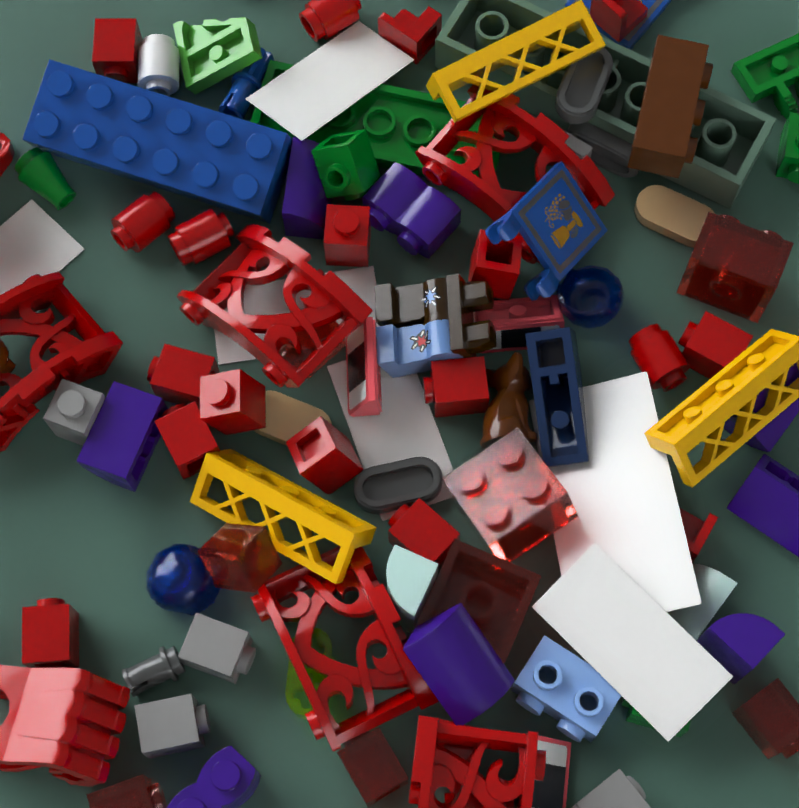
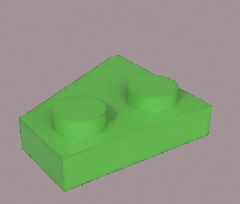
(215, 50)

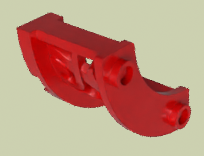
(532, 132)
(225, 289)
(74, 359)
(390, 672)
(440, 767)

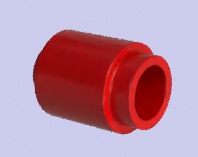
(328, 17)
(142, 222)
(201, 237)
(659, 357)

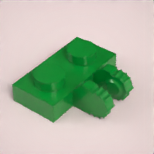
(771, 73)

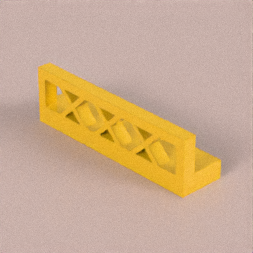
(513, 52)
(729, 394)
(290, 500)

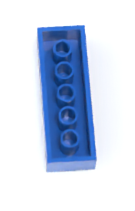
(159, 141)

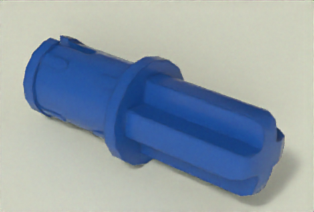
(244, 85)

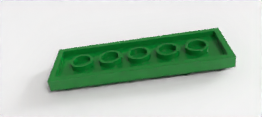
(394, 119)

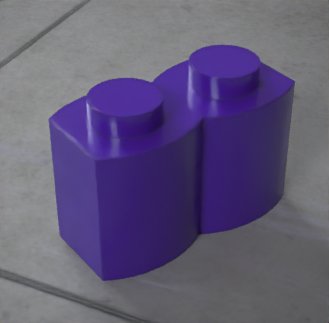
(411, 211)
(223, 783)

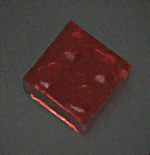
(735, 267)
(510, 496)
(489, 588)

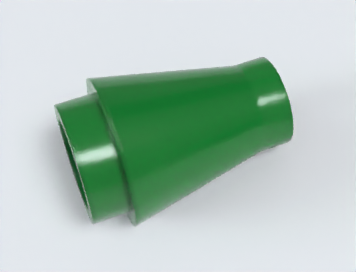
(44, 177)

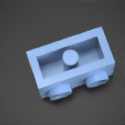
(565, 690)

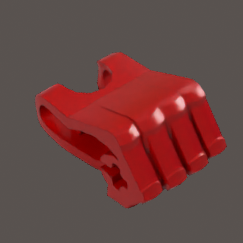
(61, 722)

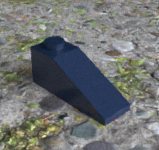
(558, 396)

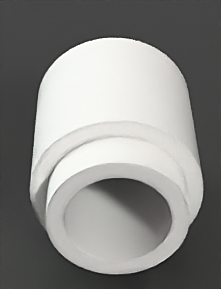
(158, 64)

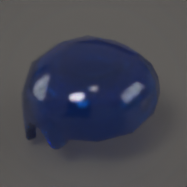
(590, 296)
(180, 580)

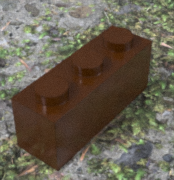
(670, 107)

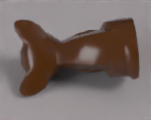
(510, 405)

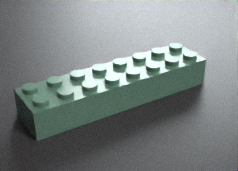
(728, 134)

